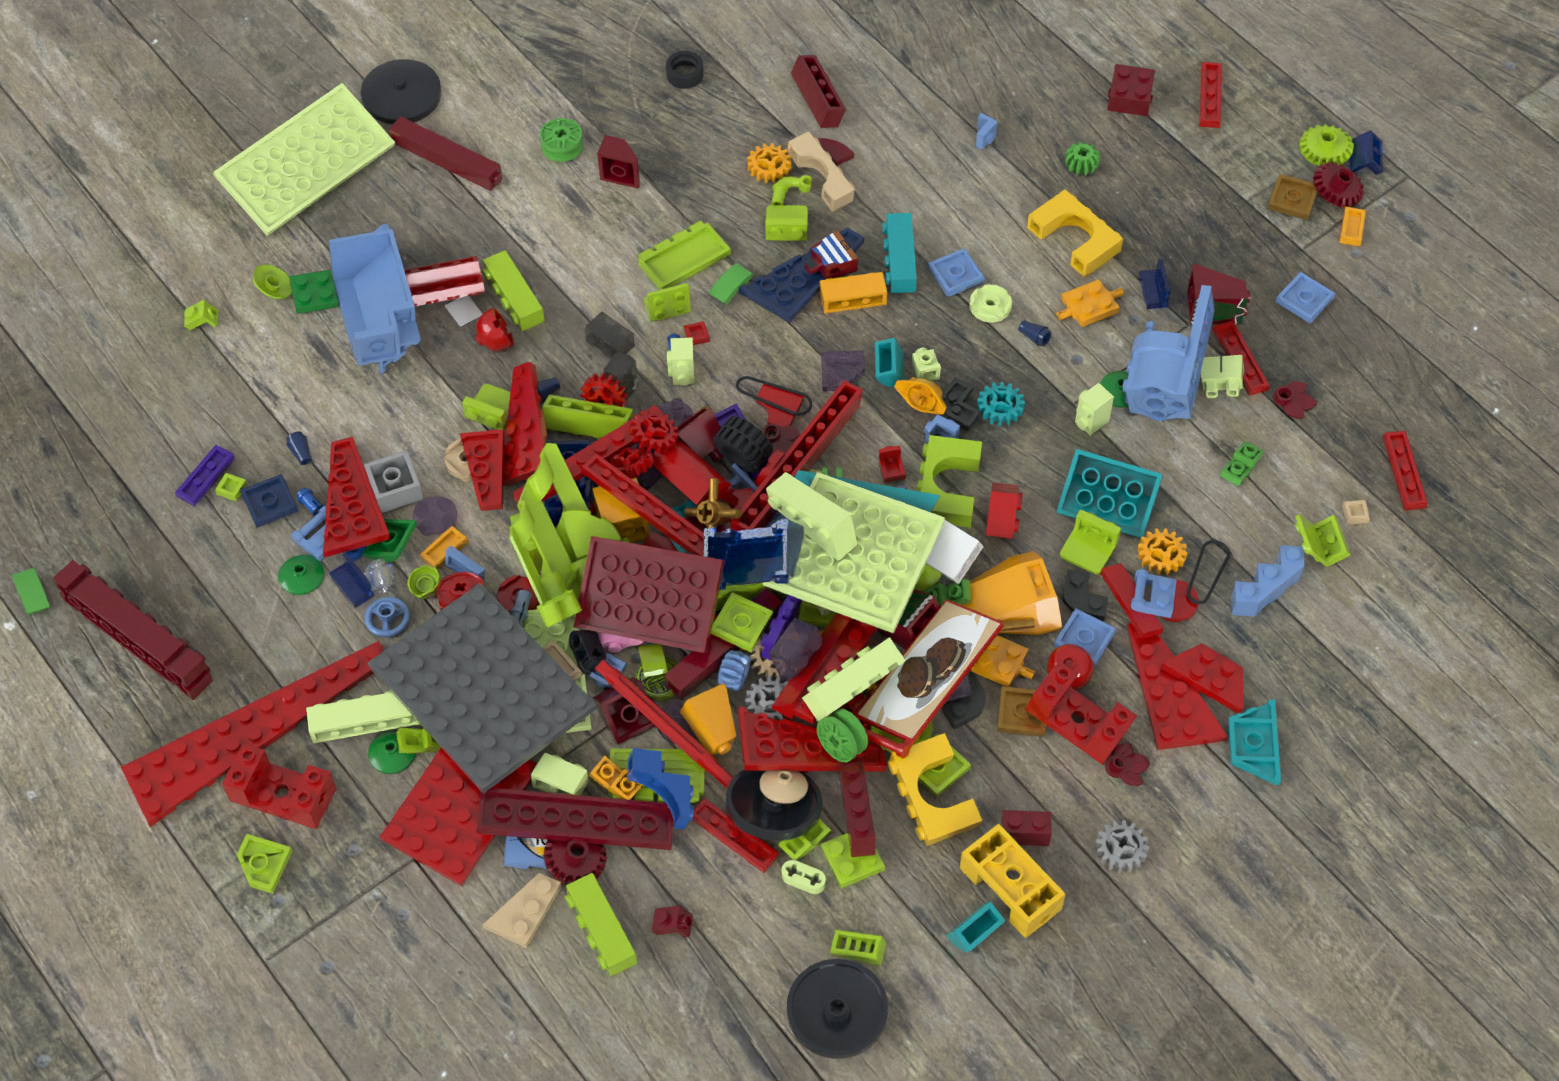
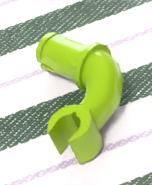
(783, 185)

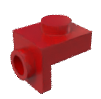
(891, 464)

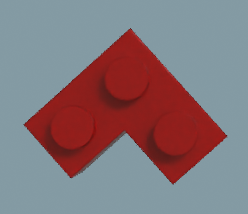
(1002, 510)

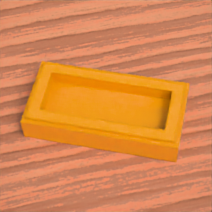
(1352, 226)
(435, 553)

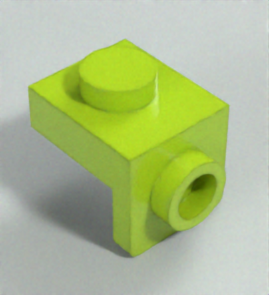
(199, 314)

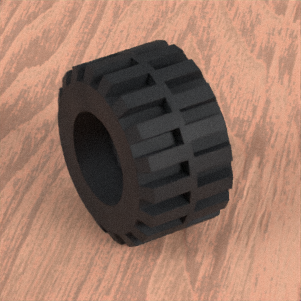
(743, 444)

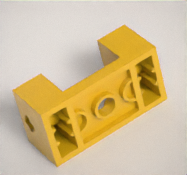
(1031, 897)

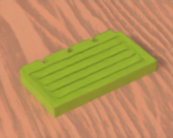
(683, 256)
(675, 762)

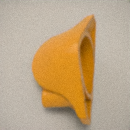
(922, 395)

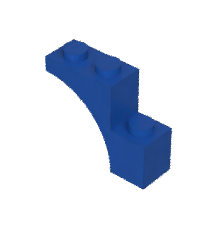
(675, 789)

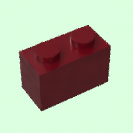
(1028, 827)

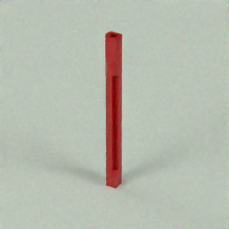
(664, 722)

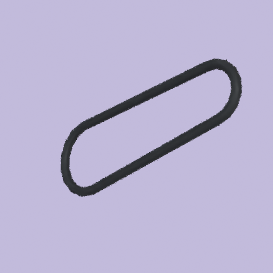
(776, 386)
(1197, 566)

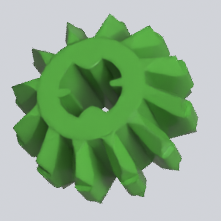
(1082, 158)

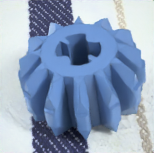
(734, 670)

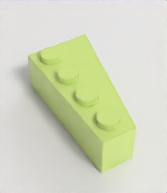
(821, 518)
(852, 679)

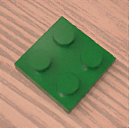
(313, 291)

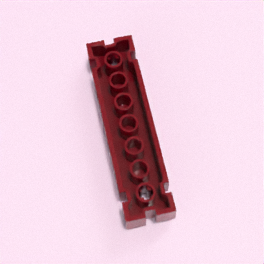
(133, 629)

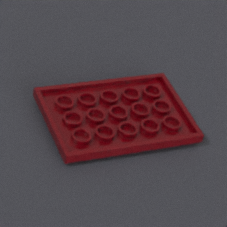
(649, 594)

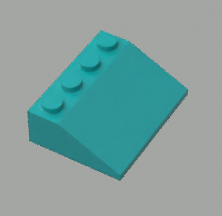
(1110, 491)

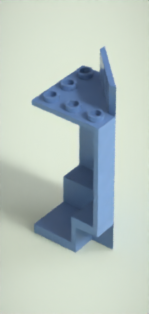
(374, 296)

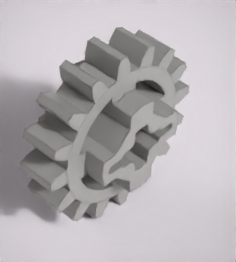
(767, 693)
(1123, 857)

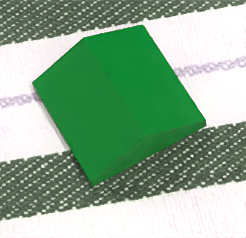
(391, 549)

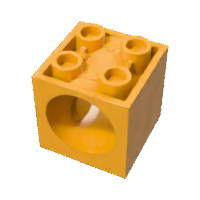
(622, 517)

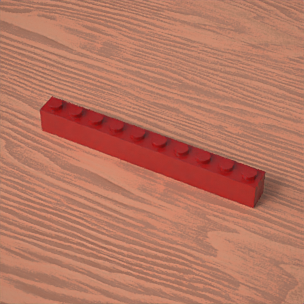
(803, 453)

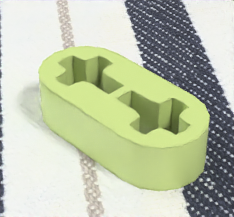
(803, 877)

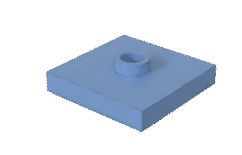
(956, 272)
(1305, 297)
(1086, 632)

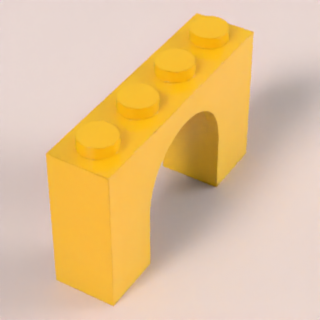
(1068, 211)
(932, 822)

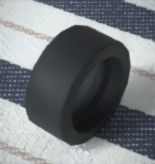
(684, 81)

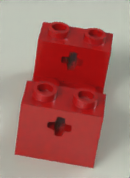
(1056, 703)
(255, 781)

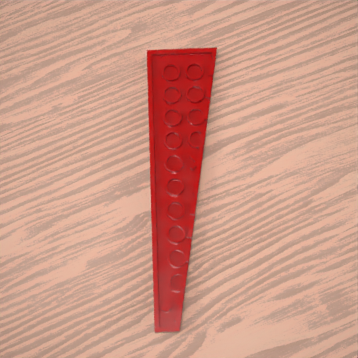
(197, 759)

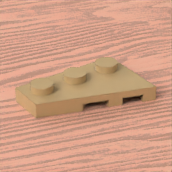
(524, 911)

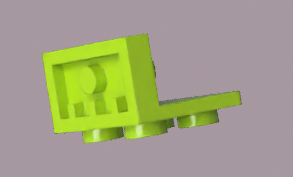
(668, 302)

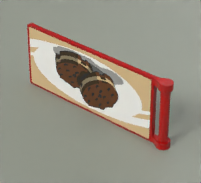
(928, 677)

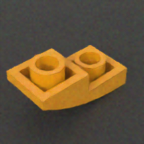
(614, 779)

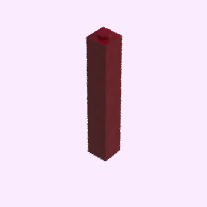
(446, 153)
(699, 665)

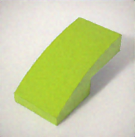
(652, 659)
(416, 741)
(802, 845)

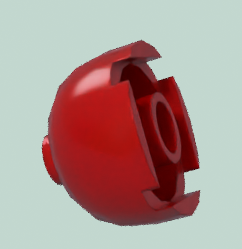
(493, 331)
(1076, 659)

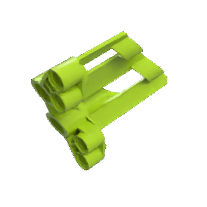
(561, 569)

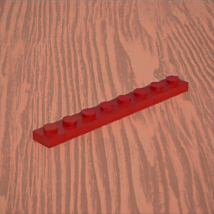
(606, 447)
(644, 504)

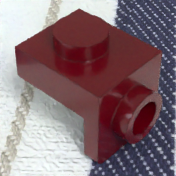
(672, 920)

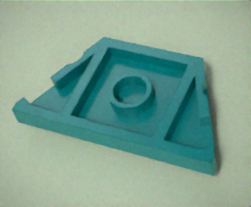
(1255, 742)

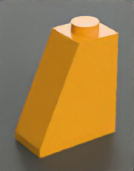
(711, 719)

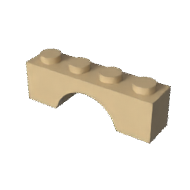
(807, 152)

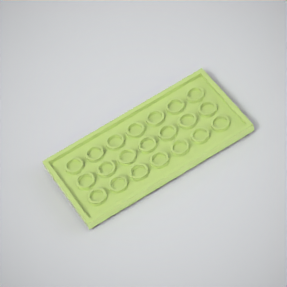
(304, 159)

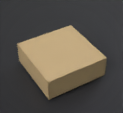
(1355, 512)

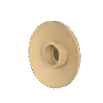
(783, 786)

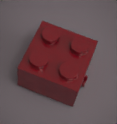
(1131, 90)

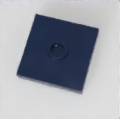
(269, 500)

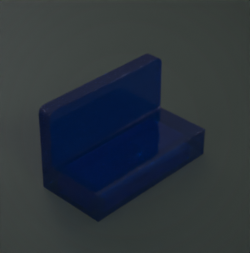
(1367, 153)
(1155, 286)
(352, 582)

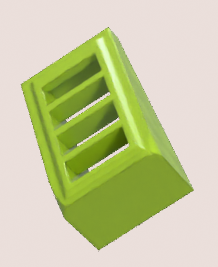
(860, 938)

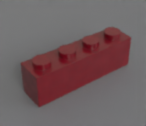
(818, 91)
(857, 809)

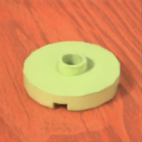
(990, 295)

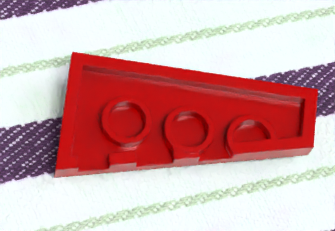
(486, 465)

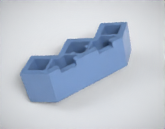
(1269, 582)

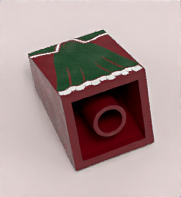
(1228, 292)
(914, 618)

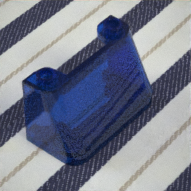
(756, 553)

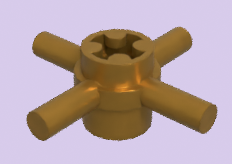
(712, 511)

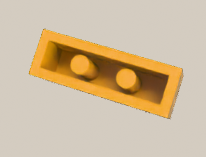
(853, 292)

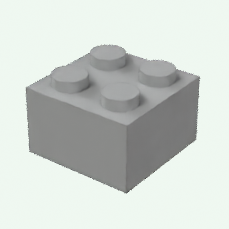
(393, 481)

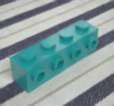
(901, 252)

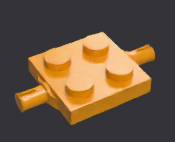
(1090, 303)
(1003, 662)

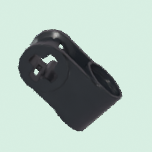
(588, 648)

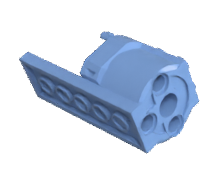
(1169, 366)

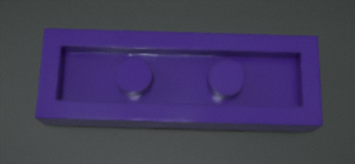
(205, 475)

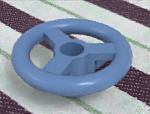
(381, 608)

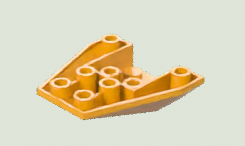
(1018, 591)

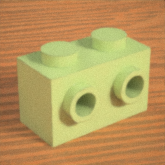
(681, 361)
(1094, 409)
(559, 776)

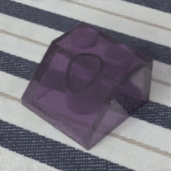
(795, 649)

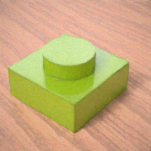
(230, 487)

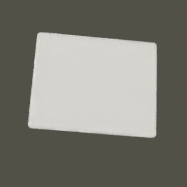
(463, 310)

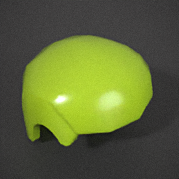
(424, 582)

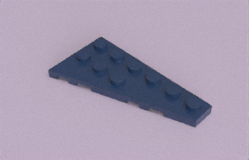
(789, 285)

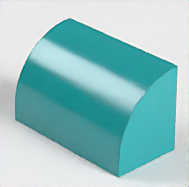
(889, 362)
(976, 927)

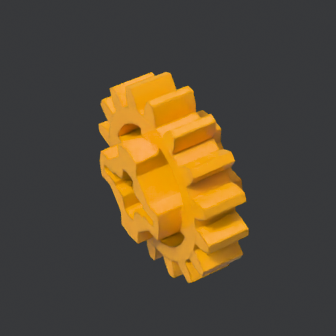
(769, 162)
(1160, 553)

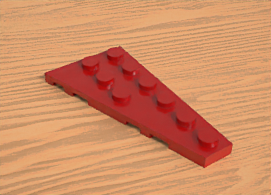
(525, 426)
(351, 506)
(1173, 707)
(792, 747)

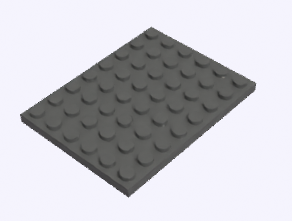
(482, 687)

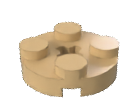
(454, 461)

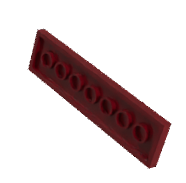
(575, 817)

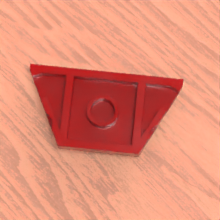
(1209, 674)

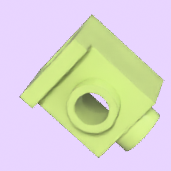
(926, 361)

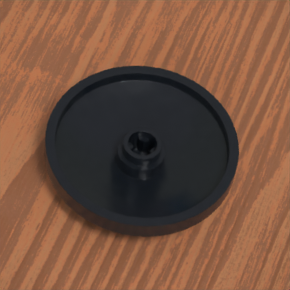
(401, 89)
(766, 818)
(837, 1008)

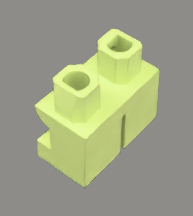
(1222, 377)

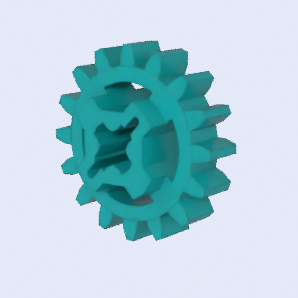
(1000, 403)

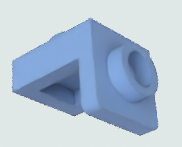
(987, 131)
(942, 427)
(614, 662)

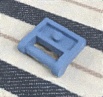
(315, 544)
(1161, 594)

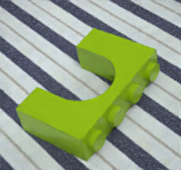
(943, 455)

